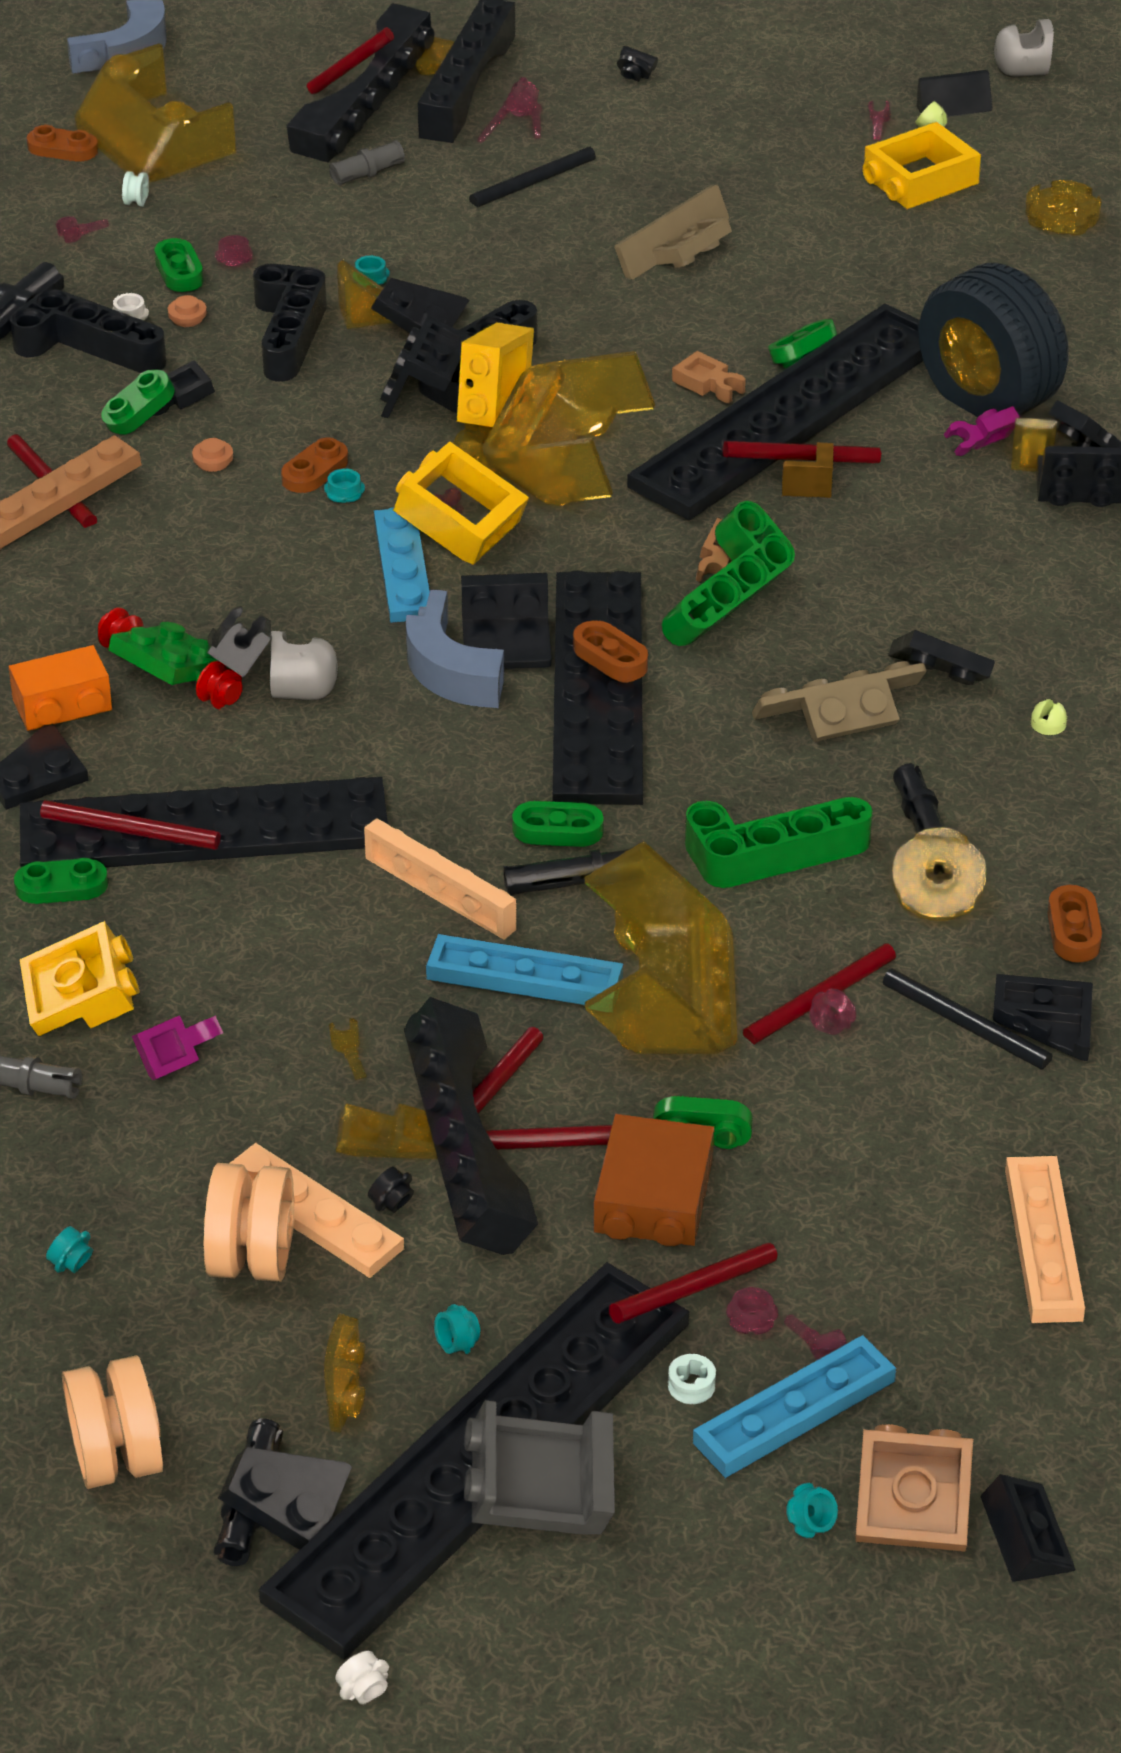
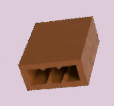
(654, 1180)

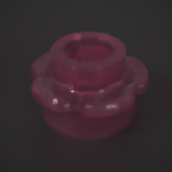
(234, 250)
(822, 1013)
(752, 1301)

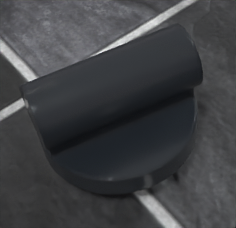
(636, 64)

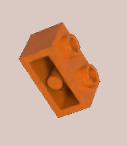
(60, 687)

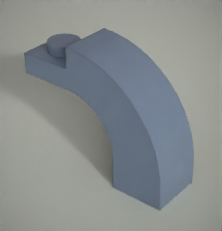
(144, 28)
(447, 667)

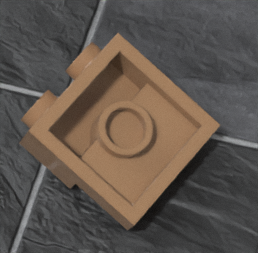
(914, 1488)

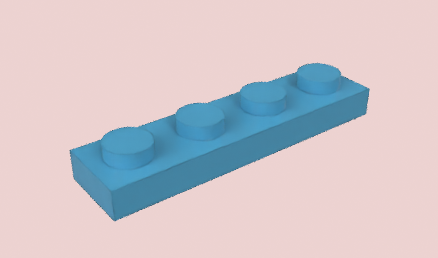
(401, 564)
(520, 970)
(793, 1406)

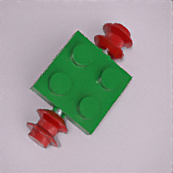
(170, 656)

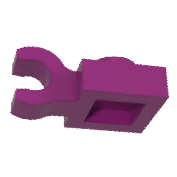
(989, 429)
(172, 1045)

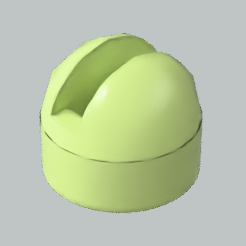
(932, 114)
(1056, 720)

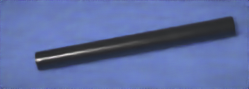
(532, 177)
(967, 1019)

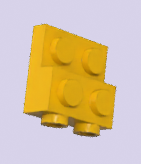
(79, 979)

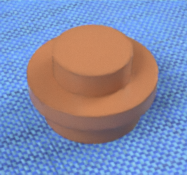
(187, 311)
(212, 454)

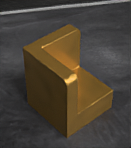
(810, 478)

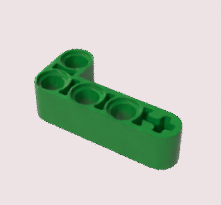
(758, 557)
(774, 844)

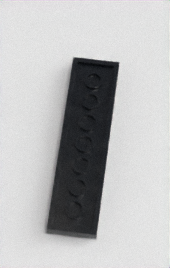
(595, 715)
(249, 819)

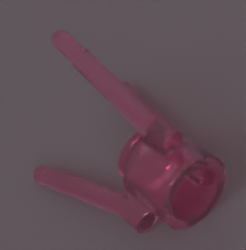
(520, 102)

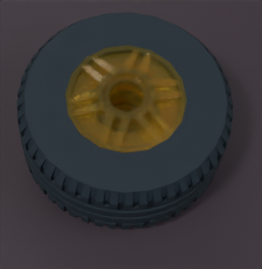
(993, 340)

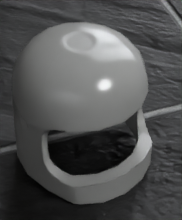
(1023, 53)
(301, 670)

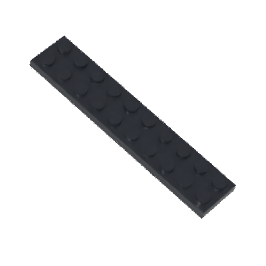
(782, 410)
(417, 1508)

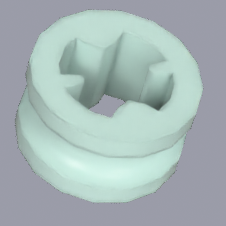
(135, 188)
(703, 1386)

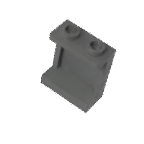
(540, 1472)

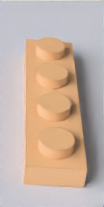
(440, 878)
(330, 1219)
(1044, 1240)

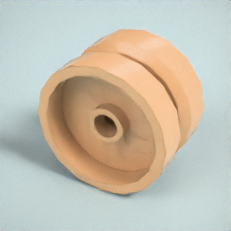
(248, 1222)
(119, 1420)

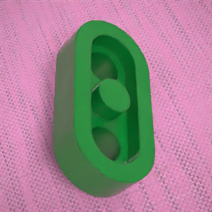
(178, 264)
(802, 341)
(138, 402)
(558, 823)
(61, 881)
(729, 1118)

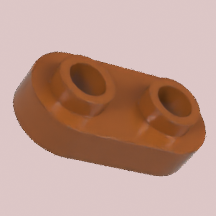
(62, 143)
(313, 465)
(610, 651)
(1076, 933)

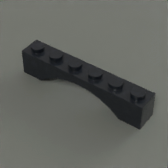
(449, 93)
(328, 124)
(484, 1193)

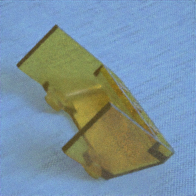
(149, 137)
(548, 410)
(685, 949)

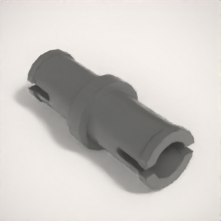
(367, 162)
(33, 1076)

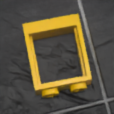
(955, 166)
(494, 364)
(444, 523)

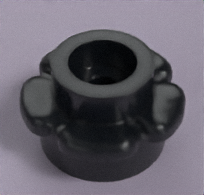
(391, 1190)

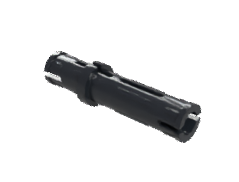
(918, 801)
(555, 873)
(237, 1529)

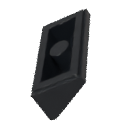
(956, 92)
(1026, 1529)

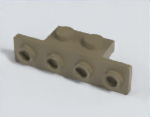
(676, 235)
(844, 706)

